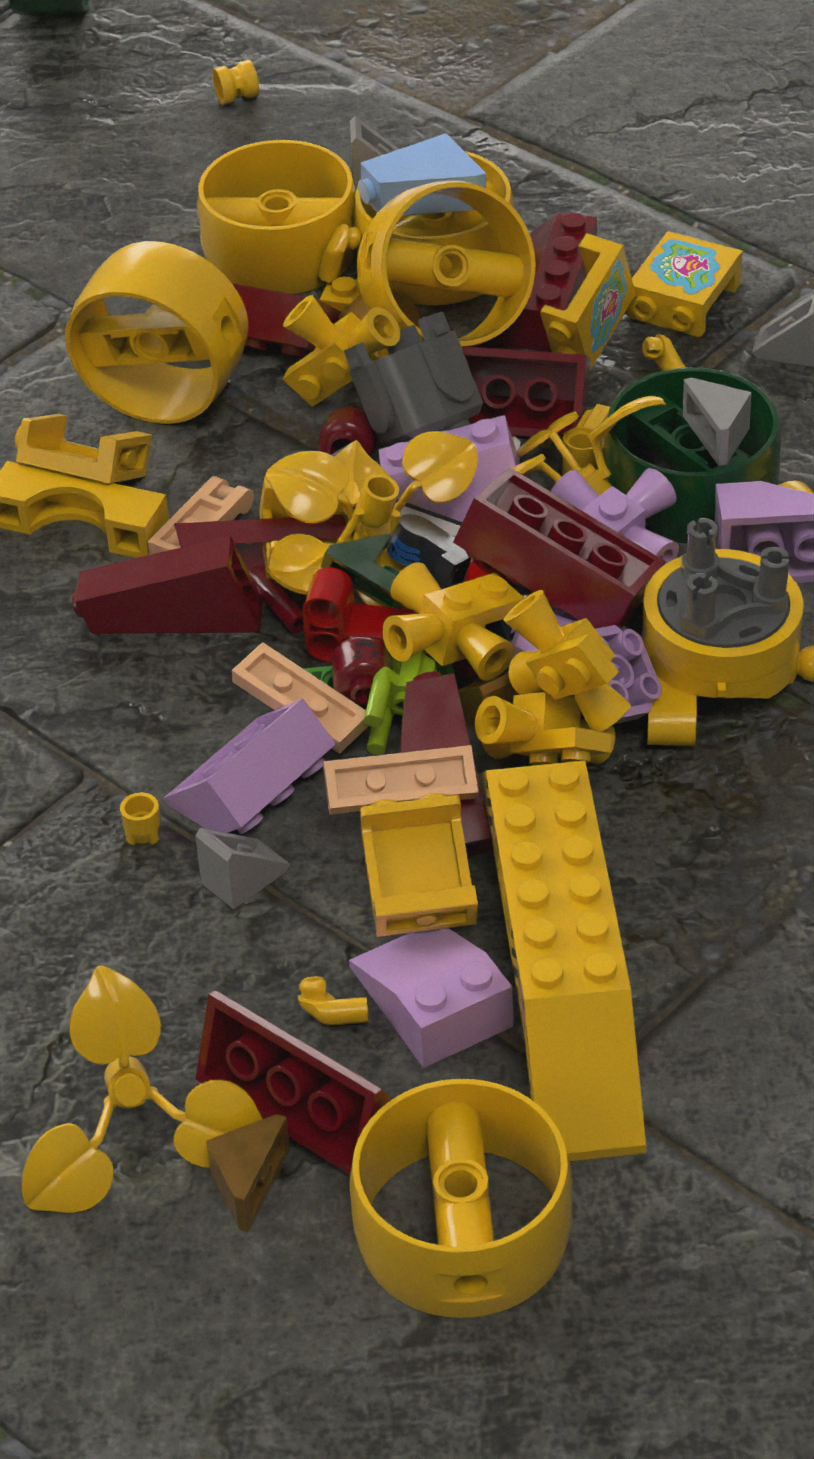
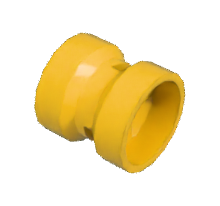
(235, 82)

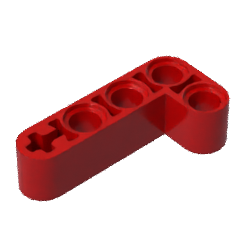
(334, 617)

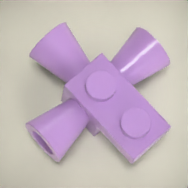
(625, 512)

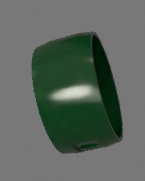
(672, 439)

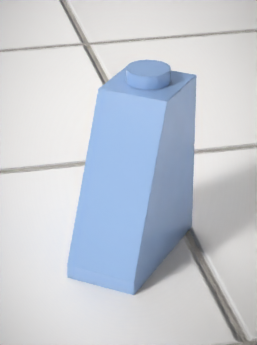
(415, 166)

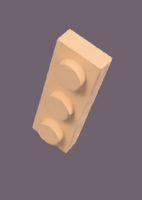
(281, 682)
(399, 777)

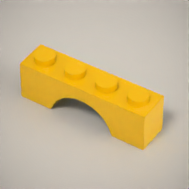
(44, 496)

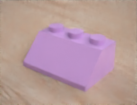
(495, 455)
(253, 770)

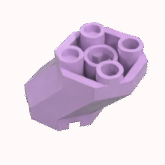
(635, 669)

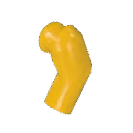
(335, 250)
(662, 351)
(327, 1008)

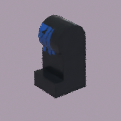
(424, 542)

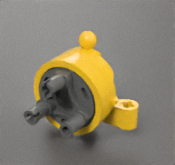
(720, 630)

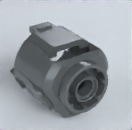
(417, 385)

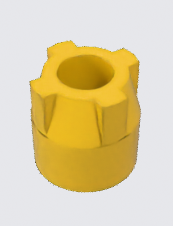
(140, 818)

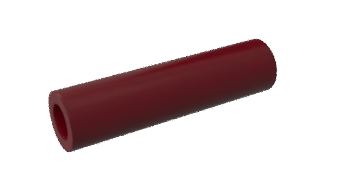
(278, 600)

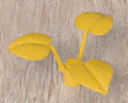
(595, 478)
(312, 483)
(369, 489)
(106, 1027)

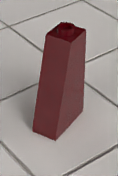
(172, 592)
(436, 721)

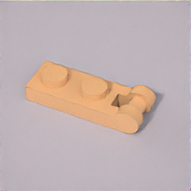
(210, 503)

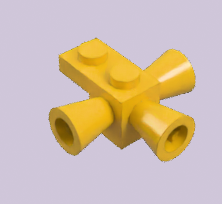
(327, 367)
(451, 620)
(567, 662)
(541, 730)

